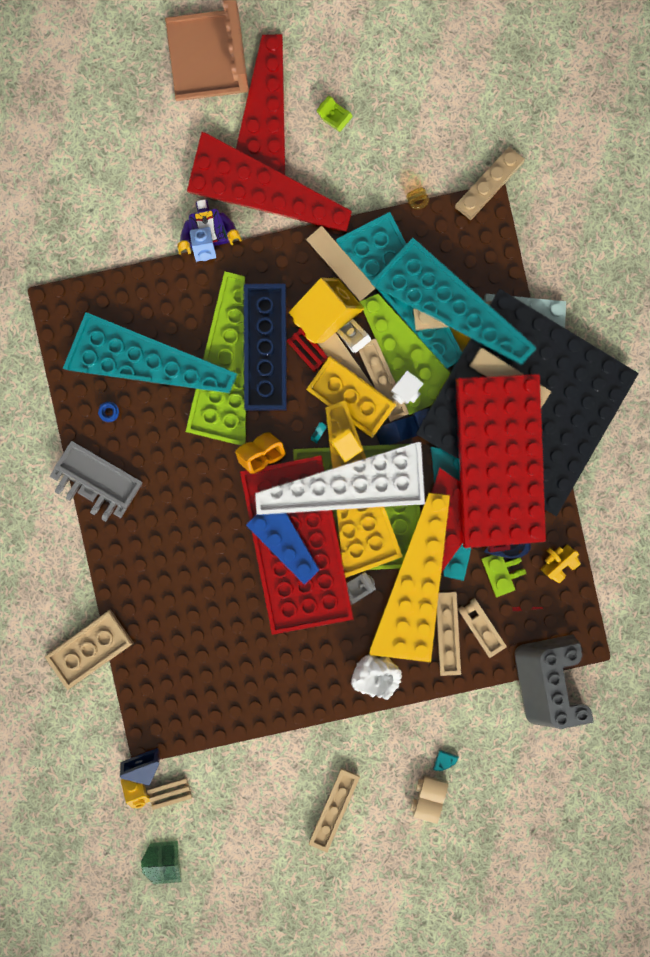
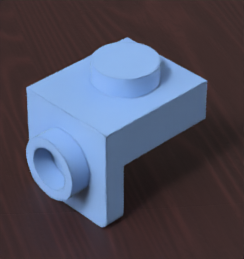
(202, 244)

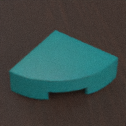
(318, 432)
(444, 760)

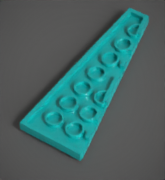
(372, 250)
(433, 289)
(122, 353)

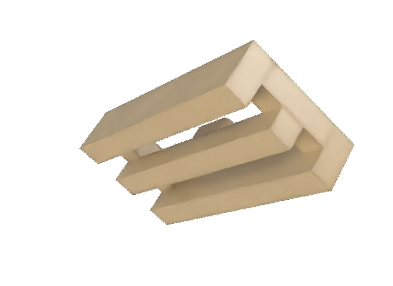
(150, 791)

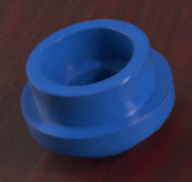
(102, 411)

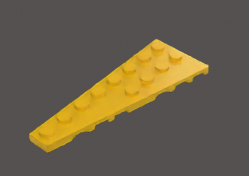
(411, 610)

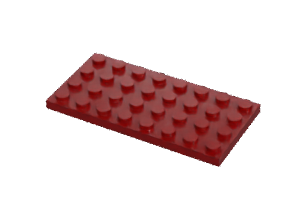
(501, 460)
(289, 601)

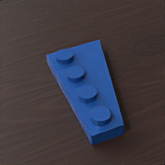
(285, 542)

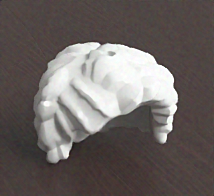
(376, 676)

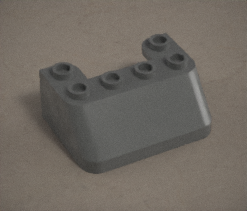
(544, 683)

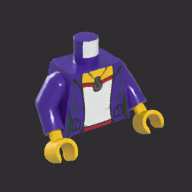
(221, 226)

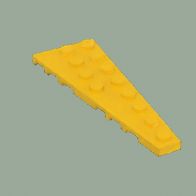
(363, 532)

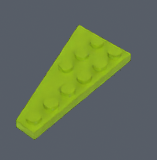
(404, 351)

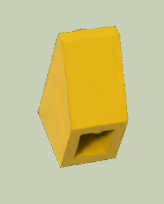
(345, 444)

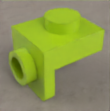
(334, 114)

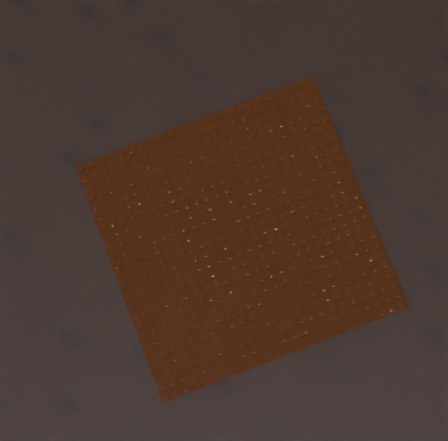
(181, 556)

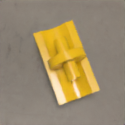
(558, 561)

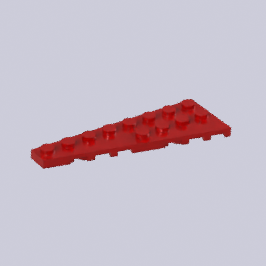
(263, 119)
(241, 180)

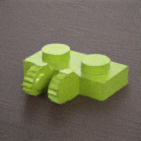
(499, 575)

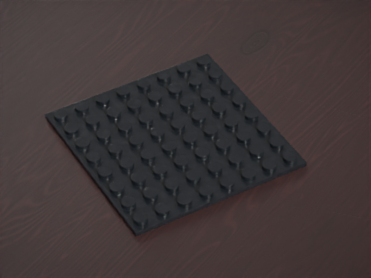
(583, 397)

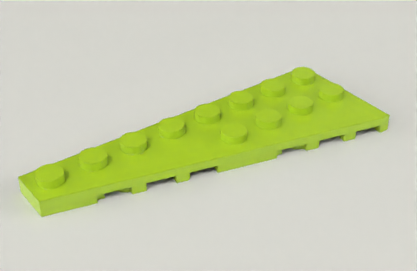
(220, 413)

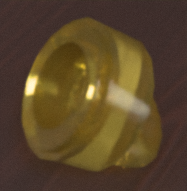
(415, 195)

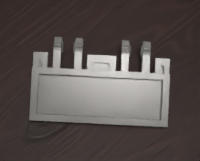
(96, 478)

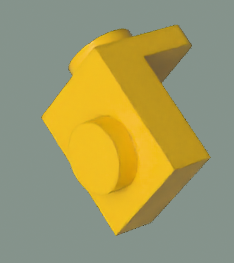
(134, 793)

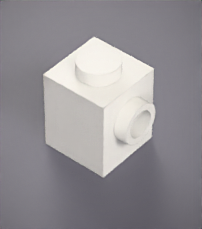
(407, 389)

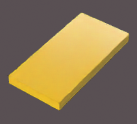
(365, 403)

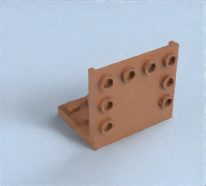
(207, 53)

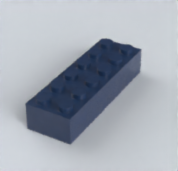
(265, 347)

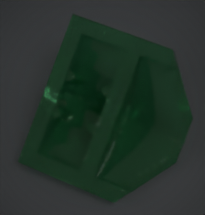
(162, 863)

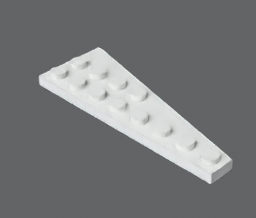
(377, 481)

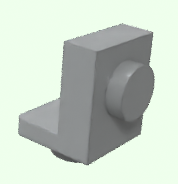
(360, 587)

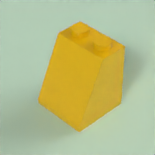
(325, 309)

